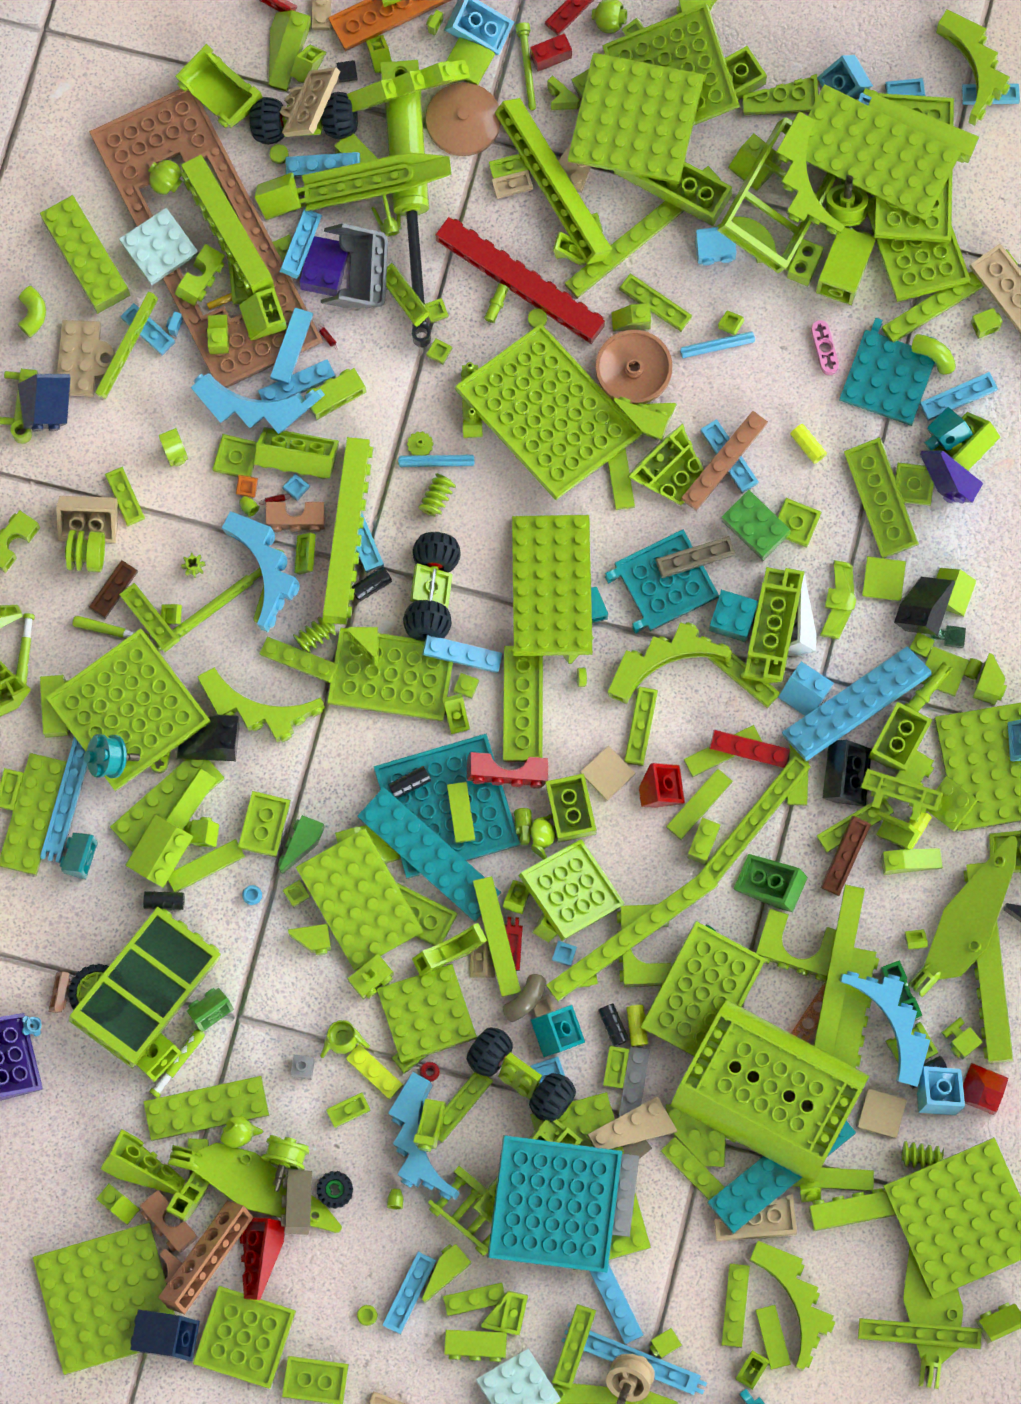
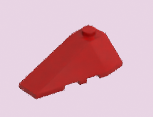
(261, 1248)

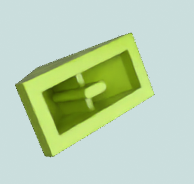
(752, 1369)

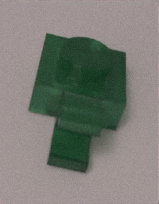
(952, 636)

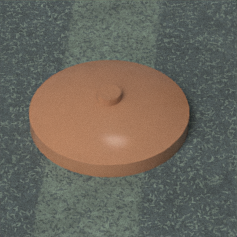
(463, 119)
(634, 366)

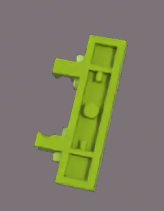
(886, 786)

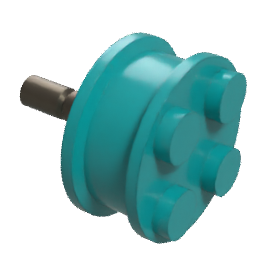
(107, 756)

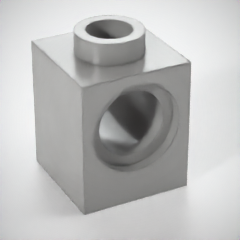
(302, 1067)

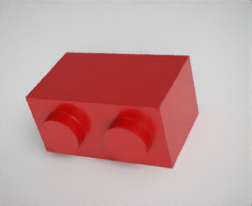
(551, 52)

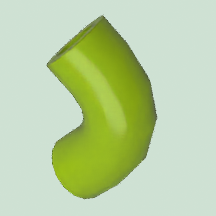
(35, 311)
(936, 351)

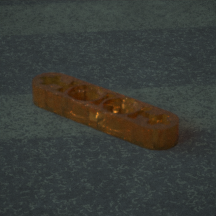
(809, 1013)

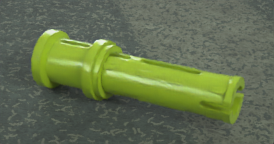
(922, 695)

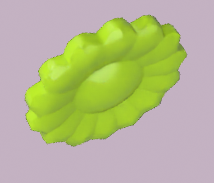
(420, 443)

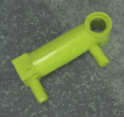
(471, 421)
(17, 422)

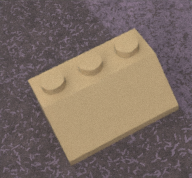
(88, 515)

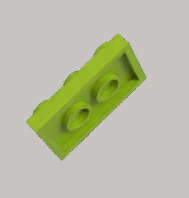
(264, 824)
(315, 1380)

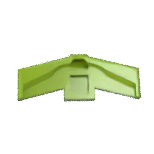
(840, 600)

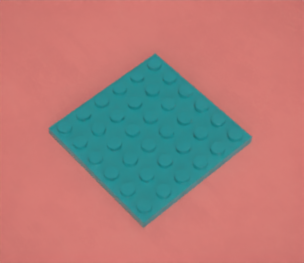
(431, 804)
(554, 1204)

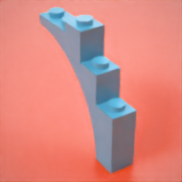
(272, 561)
(911, 1048)
(408, 1111)

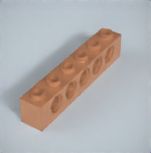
(205, 1257)

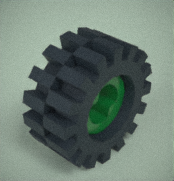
(345, 1188)

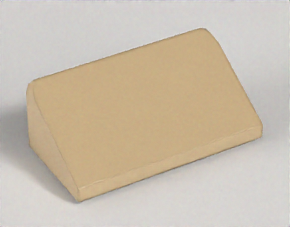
(481, 962)

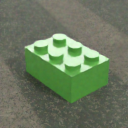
(756, 525)

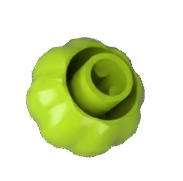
(609, 16)
(165, 177)

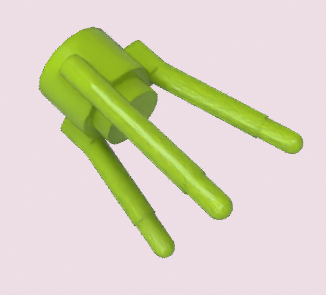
(390, 226)

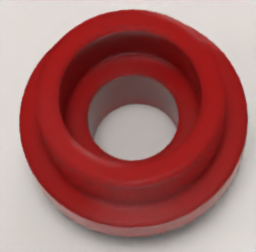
(429, 1065)

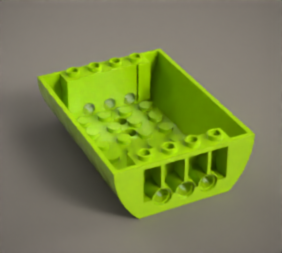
(757, 1111)

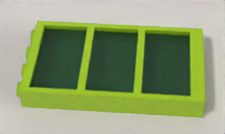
(145, 987)

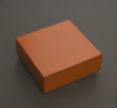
(247, 486)

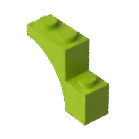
(449, 950)
(430, 1125)

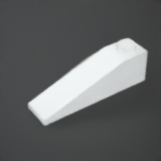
(804, 634)

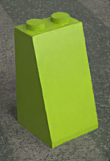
(845, 265)

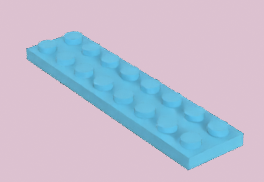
(856, 703)

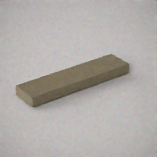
(695, 557)

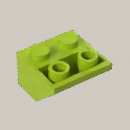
(263, 314)

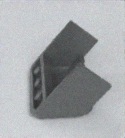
(367, 267)

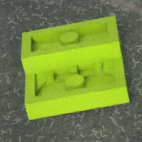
(476, 58)
(884, 578)

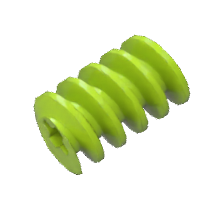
(436, 495)
(314, 634)
(919, 1155)

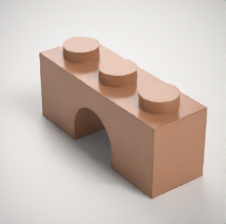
(311, 519)
(179, 1236)

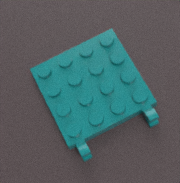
(887, 377)
(662, 598)

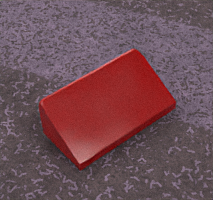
(280, 5)

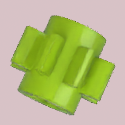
(193, 570)

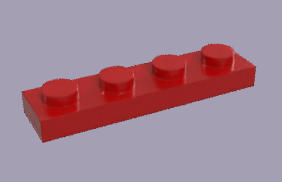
(749, 748)

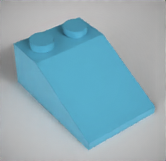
(479, 24)

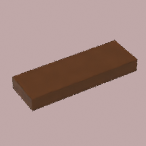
(116, 584)

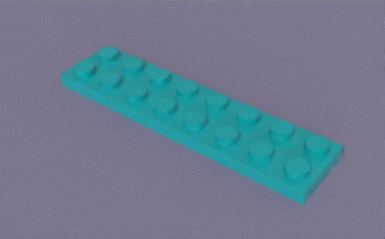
(424, 850)
(759, 1188)

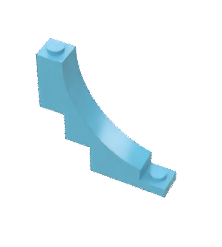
(278, 413)

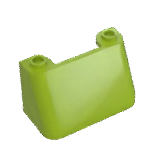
(218, 87)

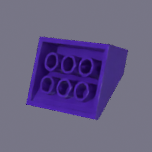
(17, 1059)

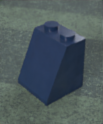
(45, 401)
(164, 1335)

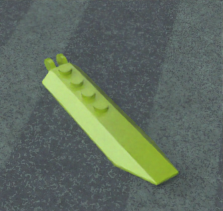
(371, 179)

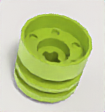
(85, 551)

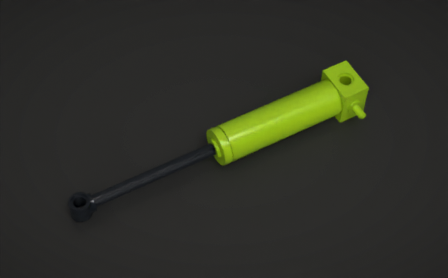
(405, 136)

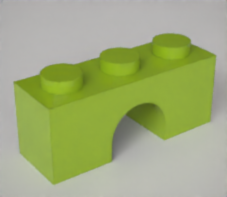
(193, 287)
(21, 527)

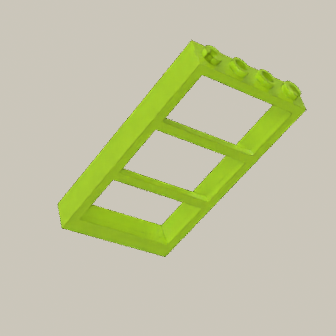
(744, 239)

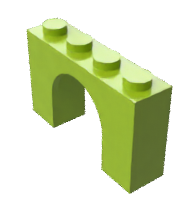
(773, 951)
(635, 972)

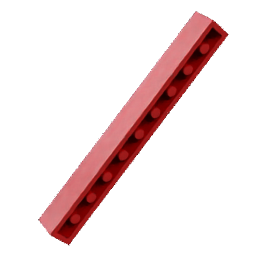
(520, 280)

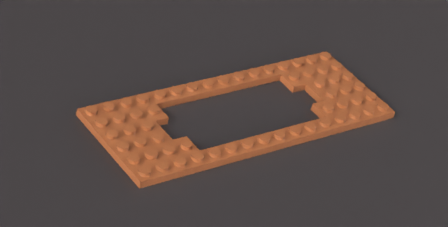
(182, 127)

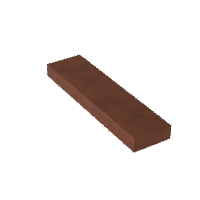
(845, 856)

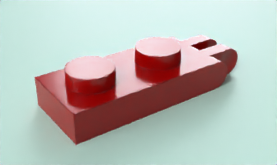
(514, 935)

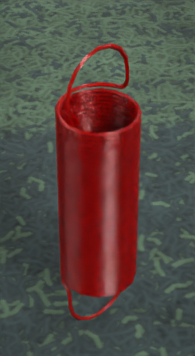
(326, 335)
(278, 498)

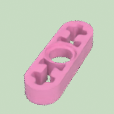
(823, 361)

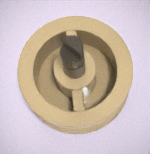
(630, 1378)

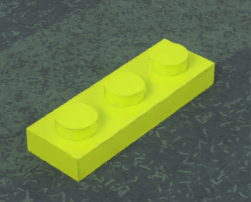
(374, 1071)

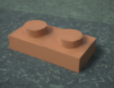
(58, 998)

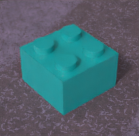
(733, 615)

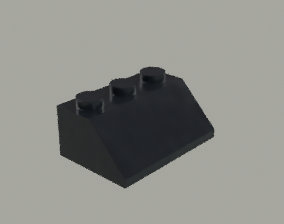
(845, 773)

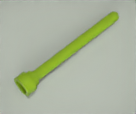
(523, 31)

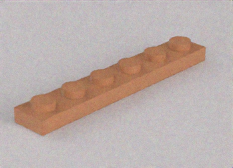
(724, 460)

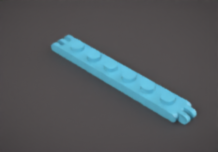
(65, 803)
(664, 1371)

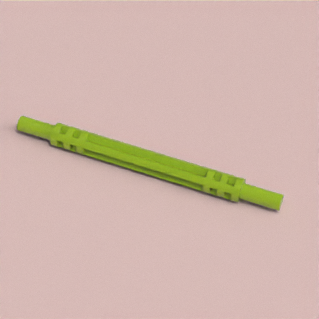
(215, 604)

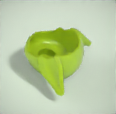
(542, 835)
(342, 1038)
(238, 1132)

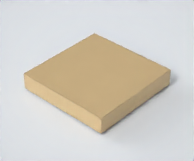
(608, 773)
(882, 1113)

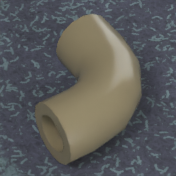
(527, 999)

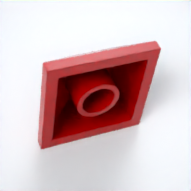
(661, 786)
(984, 1088)

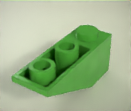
(303, 841)

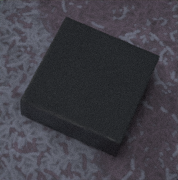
(347, 71)

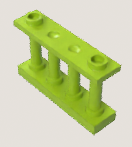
(476, 1192)

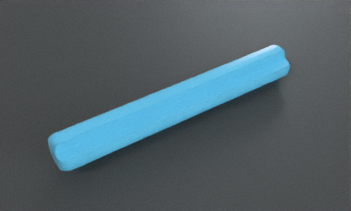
(718, 344)
(436, 460)

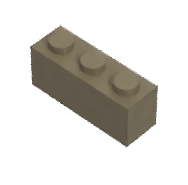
(297, 1202)

